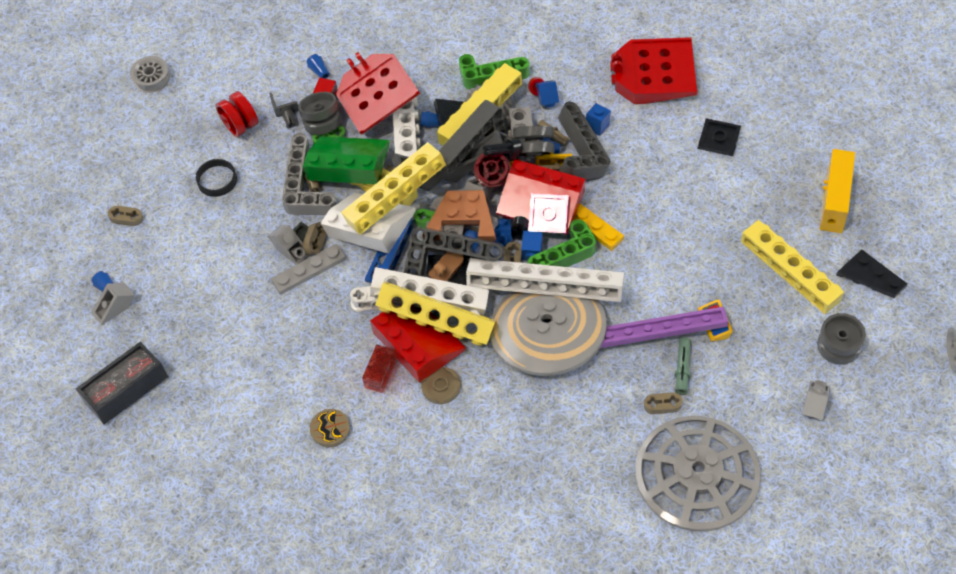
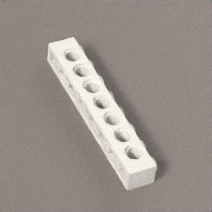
(545, 279)

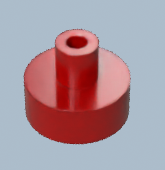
(532, 85)

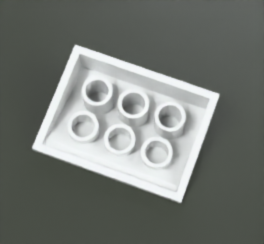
(379, 236)

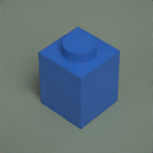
(547, 93)
(598, 118)
(531, 244)

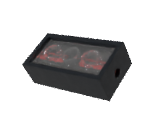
(122, 382)

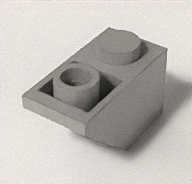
(288, 244)
(816, 399)

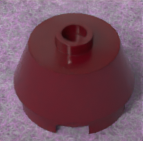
(491, 170)

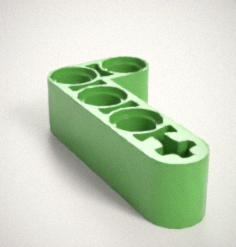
(476, 75)
(574, 245)

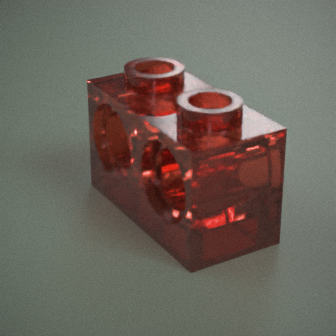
(379, 368)

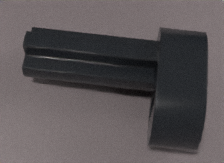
(510, 149)
(518, 226)

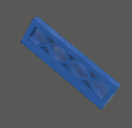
(393, 256)

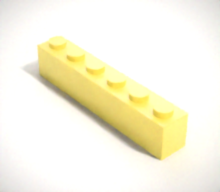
(495, 89)

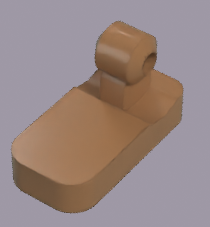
(447, 266)

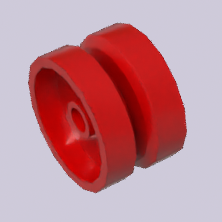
(237, 113)

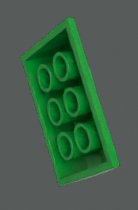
(346, 160)

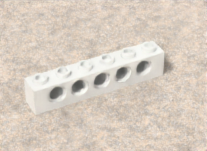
(406, 128)
(437, 288)

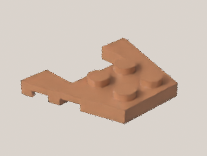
(464, 209)

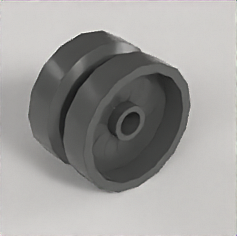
(320, 113)
(534, 140)
(841, 338)

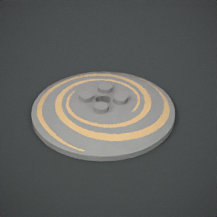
(551, 347)

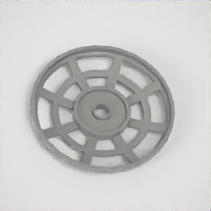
(696, 482)

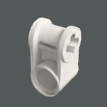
(367, 302)

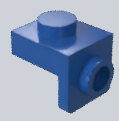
(503, 232)

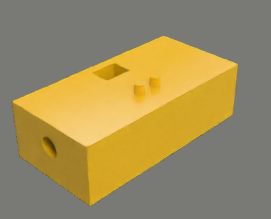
(837, 191)

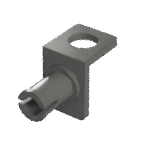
(286, 111)

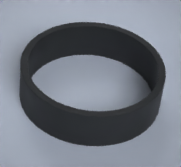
(213, 163)

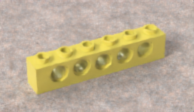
(393, 188)
(795, 276)
(385, 304)

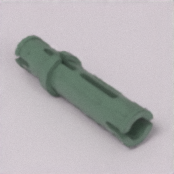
(682, 385)

